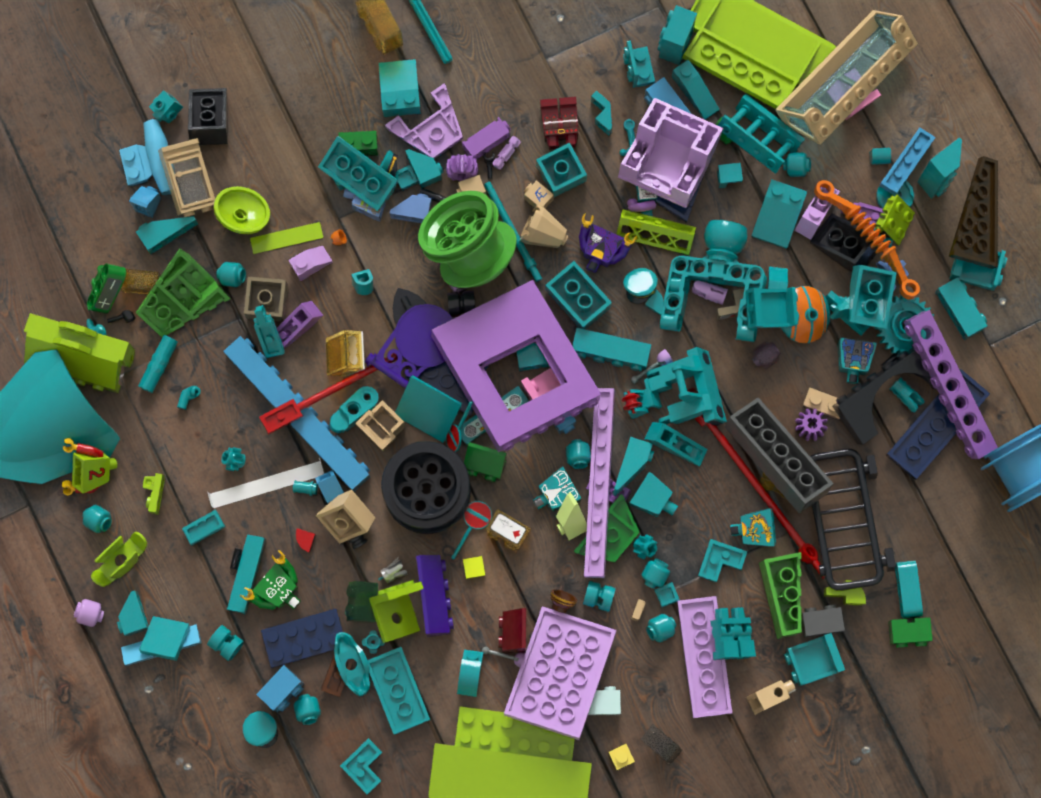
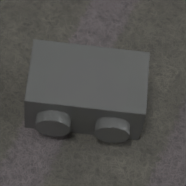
(822, 621)

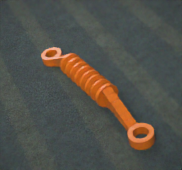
(889, 254)

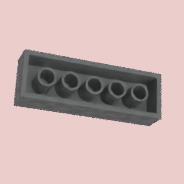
(778, 455)

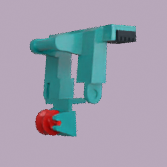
(705, 402)

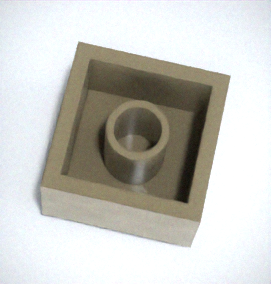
(266, 292)

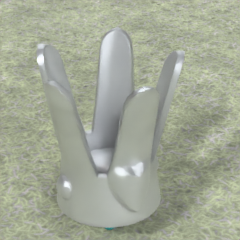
(391, 572)

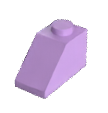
(310, 262)

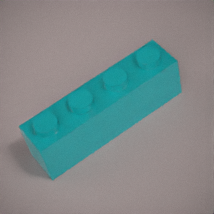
(611, 349)

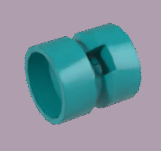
(599, 596)
(225, 643)

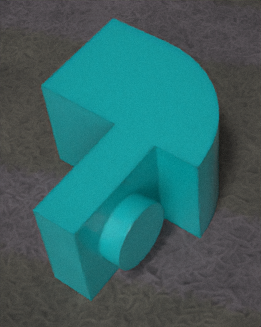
(470, 673)

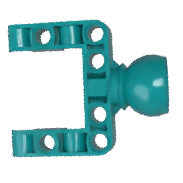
(724, 242)

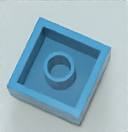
(281, 689)

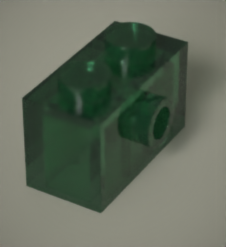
(359, 605)

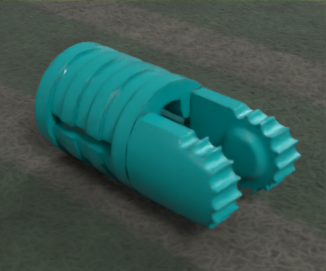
(907, 394)

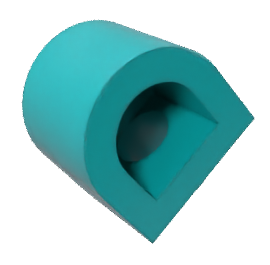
(363, 282)

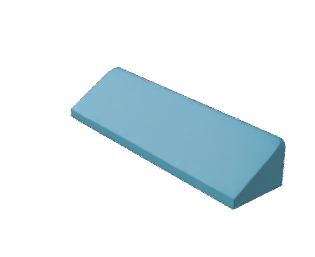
(132, 655)

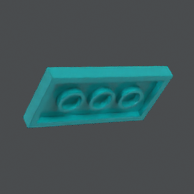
(397, 690)

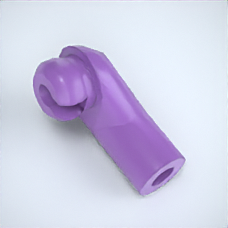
(640, 207)

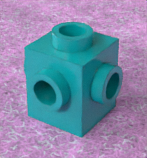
(165, 107)

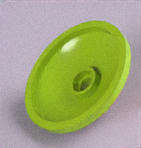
(241, 210)

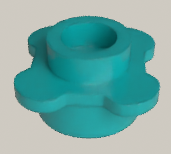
(368, 642)

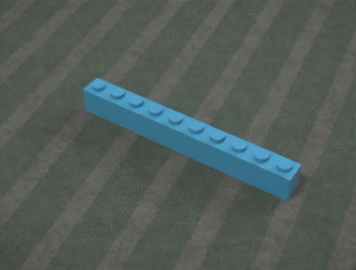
(308, 427)

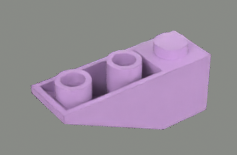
(814, 215)

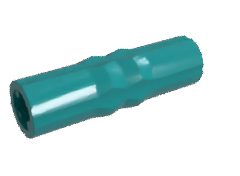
(158, 363)

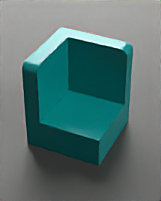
(729, 174)

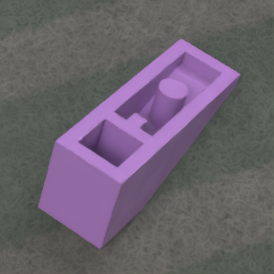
(298, 322)

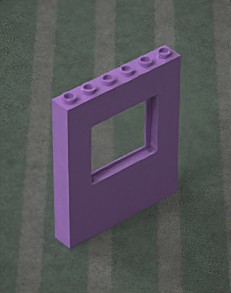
(498, 331)

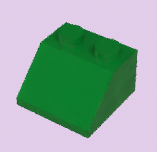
(485, 462)

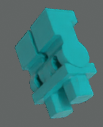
(732, 635)

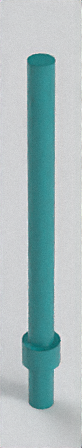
(529, 263)

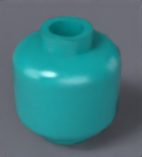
(797, 164)
(231, 274)
(578, 454)
(97, 519)
(655, 573)
(661, 628)
(307, 709)

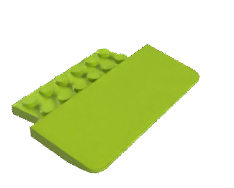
(754, 48)
(506, 760)

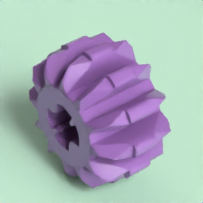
(461, 167)
(803, 424)

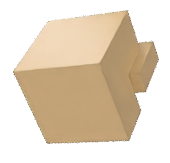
(381, 425)

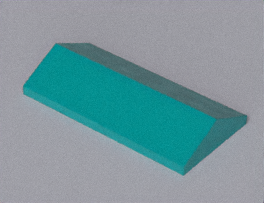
(358, 173)

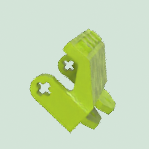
(87, 354)

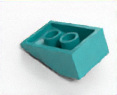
(399, 88)
(779, 214)
(871, 296)

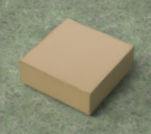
(638, 610)

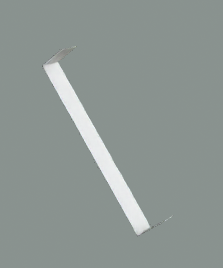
(265, 484)

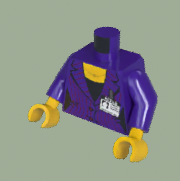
(602, 245)

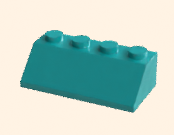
(941, 170)

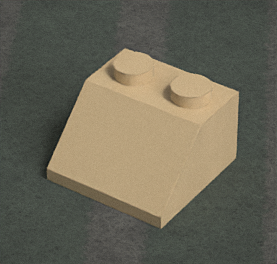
(346, 517)

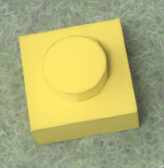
(621, 757)

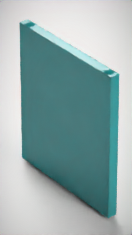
(428, 409)

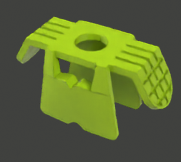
(109, 570)

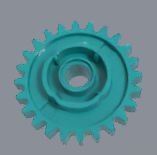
(895, 335)

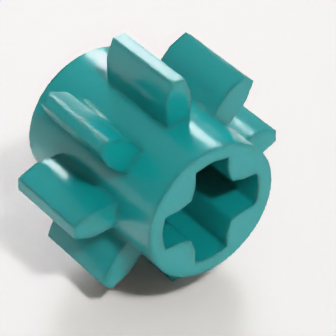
(233, 459)
(645, 546)

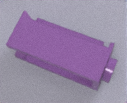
(487, 138)

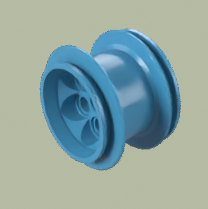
(1019, 467)

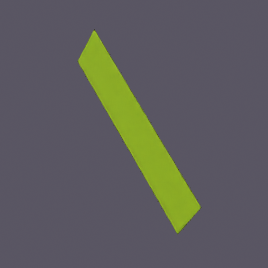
(286, 237)

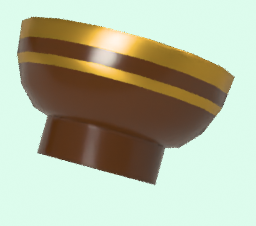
(562, 600)

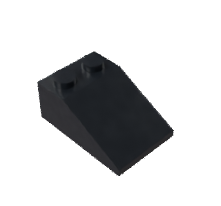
(208, 116)
(843, 243)

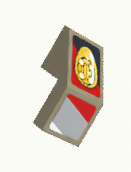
(731, 311)

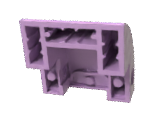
(670, 152)

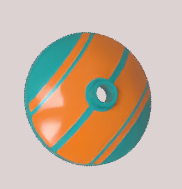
(809, 328)

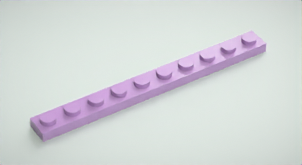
(599, 485)

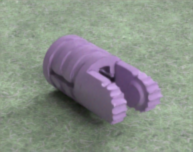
(709, 291)

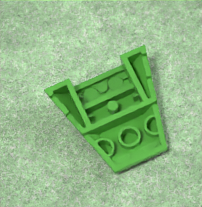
(180, 295)

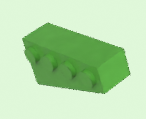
(783, 591)

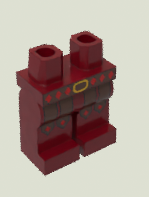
(559, 128)

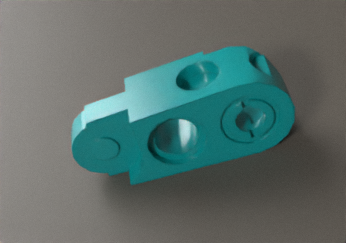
(343, 420)

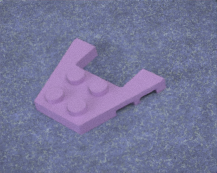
(435, 133)

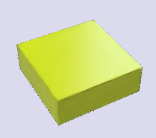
(474, 567)

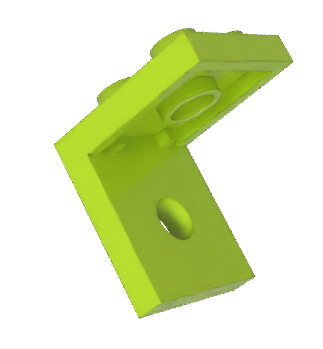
(395, 600)

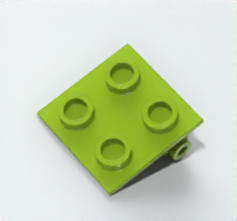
(895, 218)

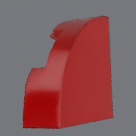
(305, 539)

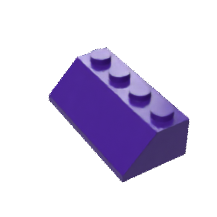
(433, 595)

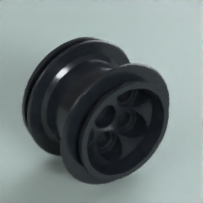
(419, 457)

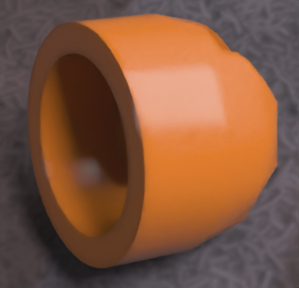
(338, 237)

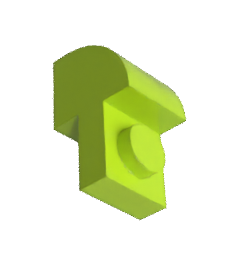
(850, 596)

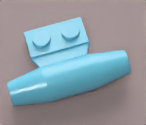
(144, 161)

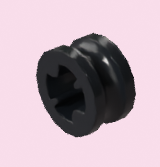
(358, 541)

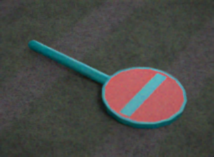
(454, 436)
(477, 517)

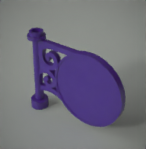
(413, 343)

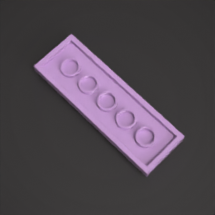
(705, 676)

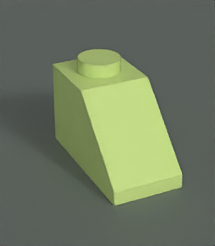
(570, 518)

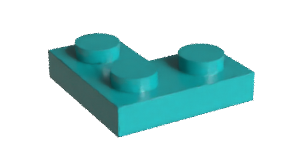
(718, 555)
(357, 766)

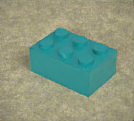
(676, 34)
(578, 296)

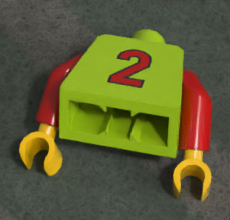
(90, 468)

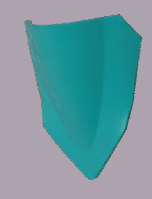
(36, 416)

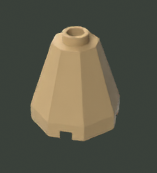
(543, 229)

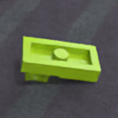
(156, 485)

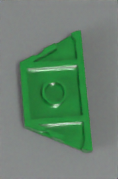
(620, 531)

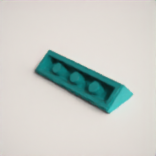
(246, 573)

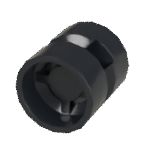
(460, 303)

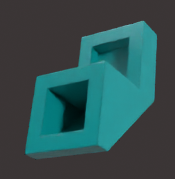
(604, 119)

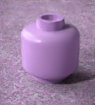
(88, 613)

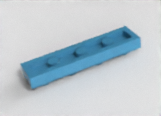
(907, 161)

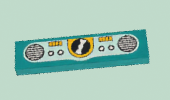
(473, 427)

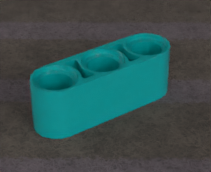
(908, 589)

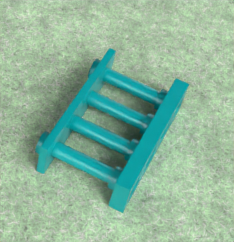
(768, 123)

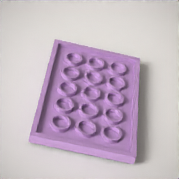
(560, 673)

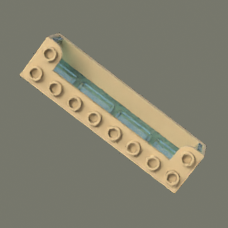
(847, 75)

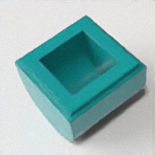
(880, 156)

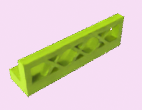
(659, 226)

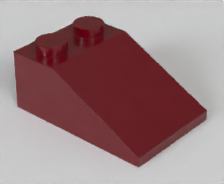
(514, 631)

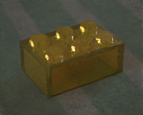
(380, 24)

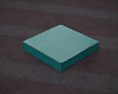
(164, 638)

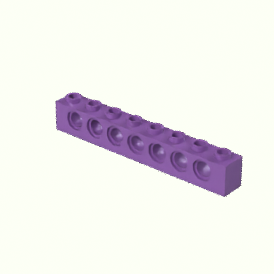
(960, 390)

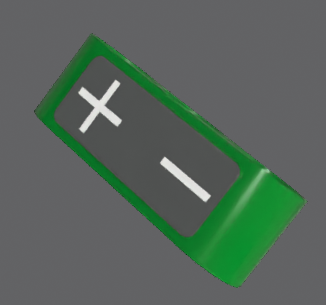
(105, 287)

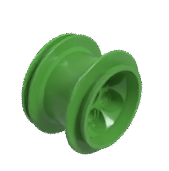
(467, 239)

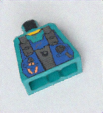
(855, 358)

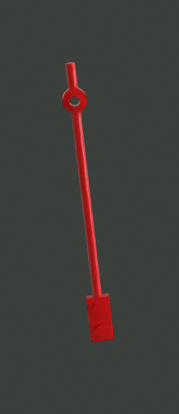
(291, 411)
(808, 552)

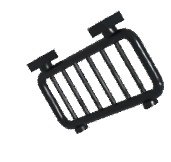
(880, 561)

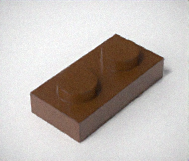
(333, 682)

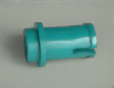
(305, 487)

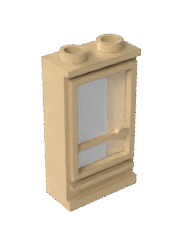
(187, 177)

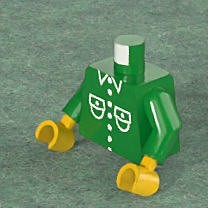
(276, 587)

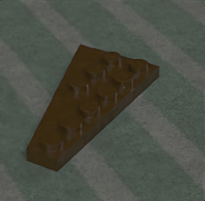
(978, 226)

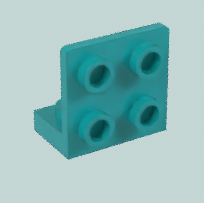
(639, 65)

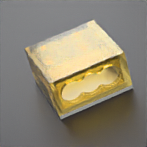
(345, 353)

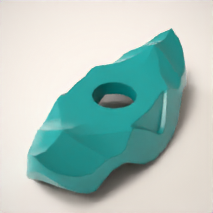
(347, 649)

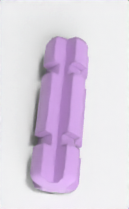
(506, 152)

